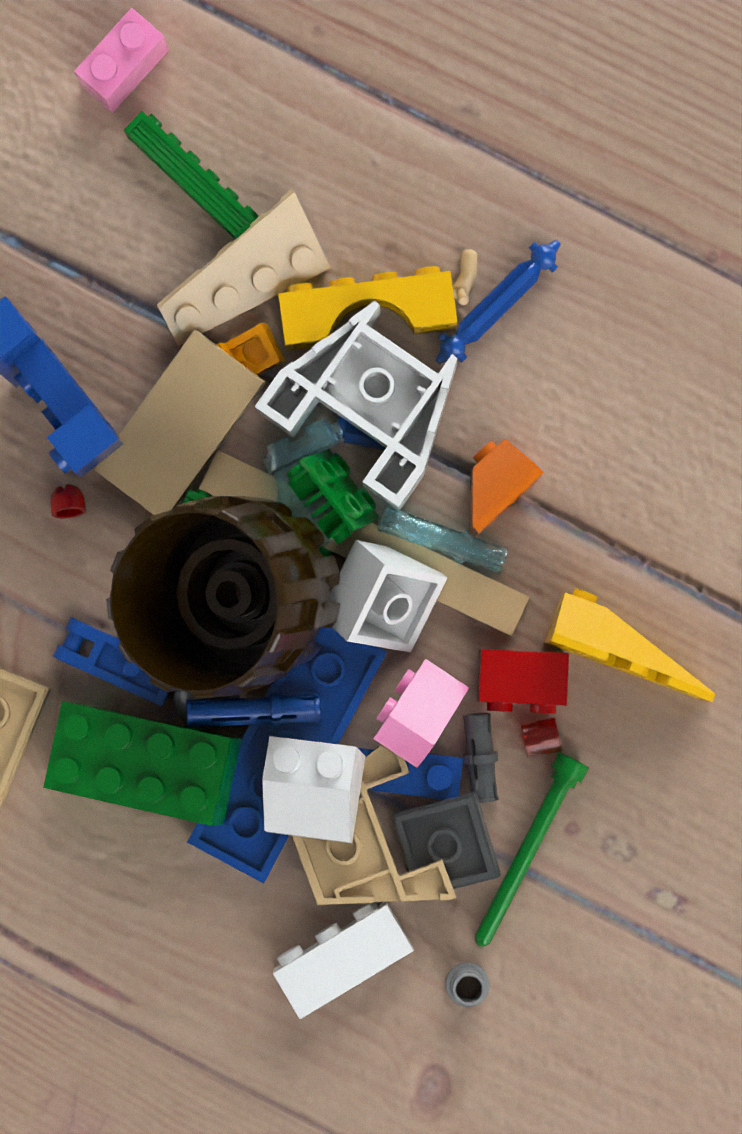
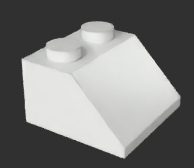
(384, 597)
(311, 788)

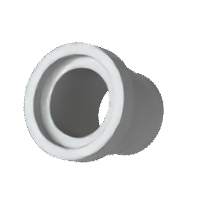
(462, 970)

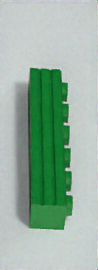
(187, 173)

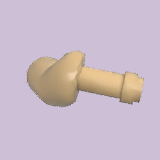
(467, 276)

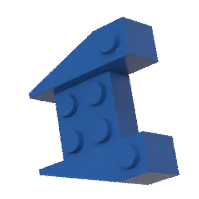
(81, 431)

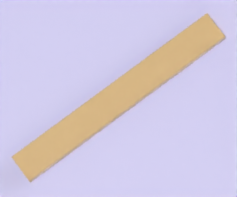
(464, 588)

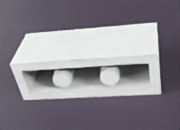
(341, 958)

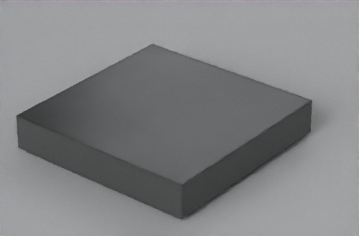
(451, 832)

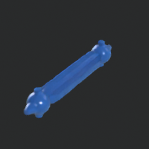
(498, 301)

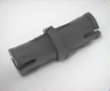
(480, 756)

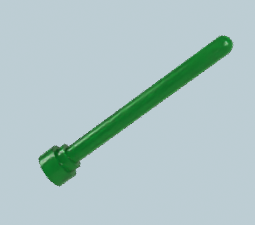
(565, 775)

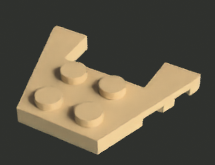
(365, 867)

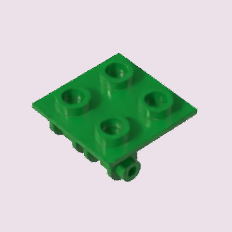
(330, 474)

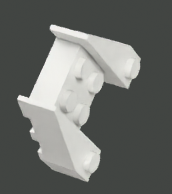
(374, 390)

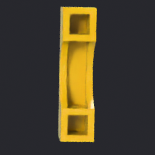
(420, 300)

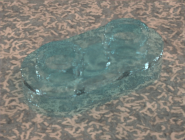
(318, 438)

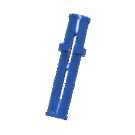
(261, 710)

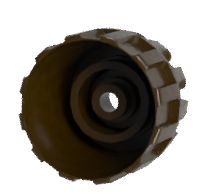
(180, 603)

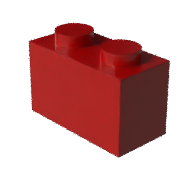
(522, 679)

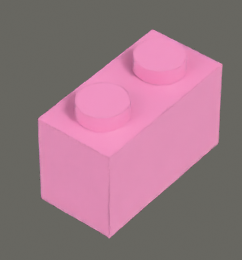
(121, 60)
(421, 712)

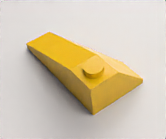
(603, 637)

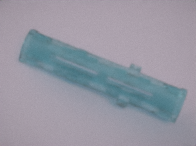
(460, 545)

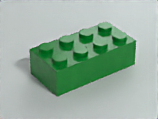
(142, 763)

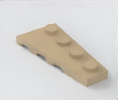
(247, 272)

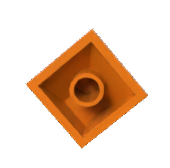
(498, 482)

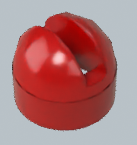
(67, 502)

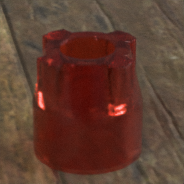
(541, 737)

